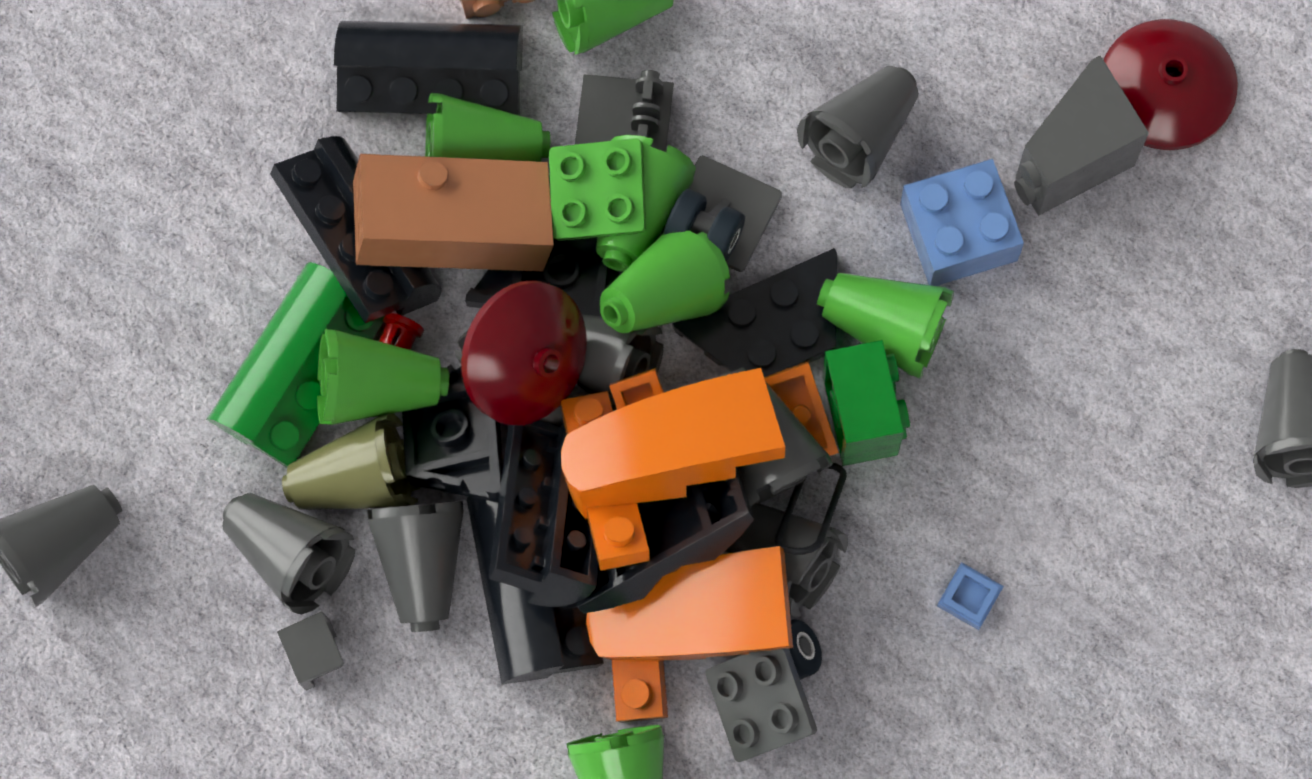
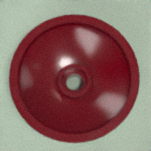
(1181, 108)
(508, 349)

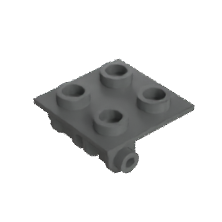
(624, 107)

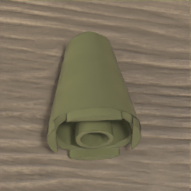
(353, 471)

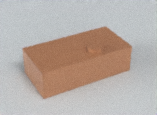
(452, 213)

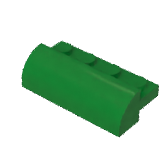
(277, 386)

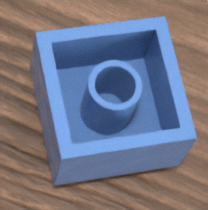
(961, 223)

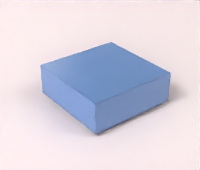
(970, 596)

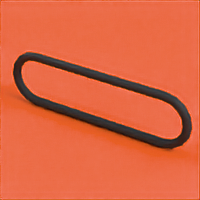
(827, 520)

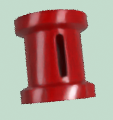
(400, 327)

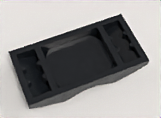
(677, 535)

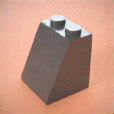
(1081, 141)

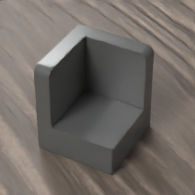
(311, 648)

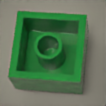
(864, 402)

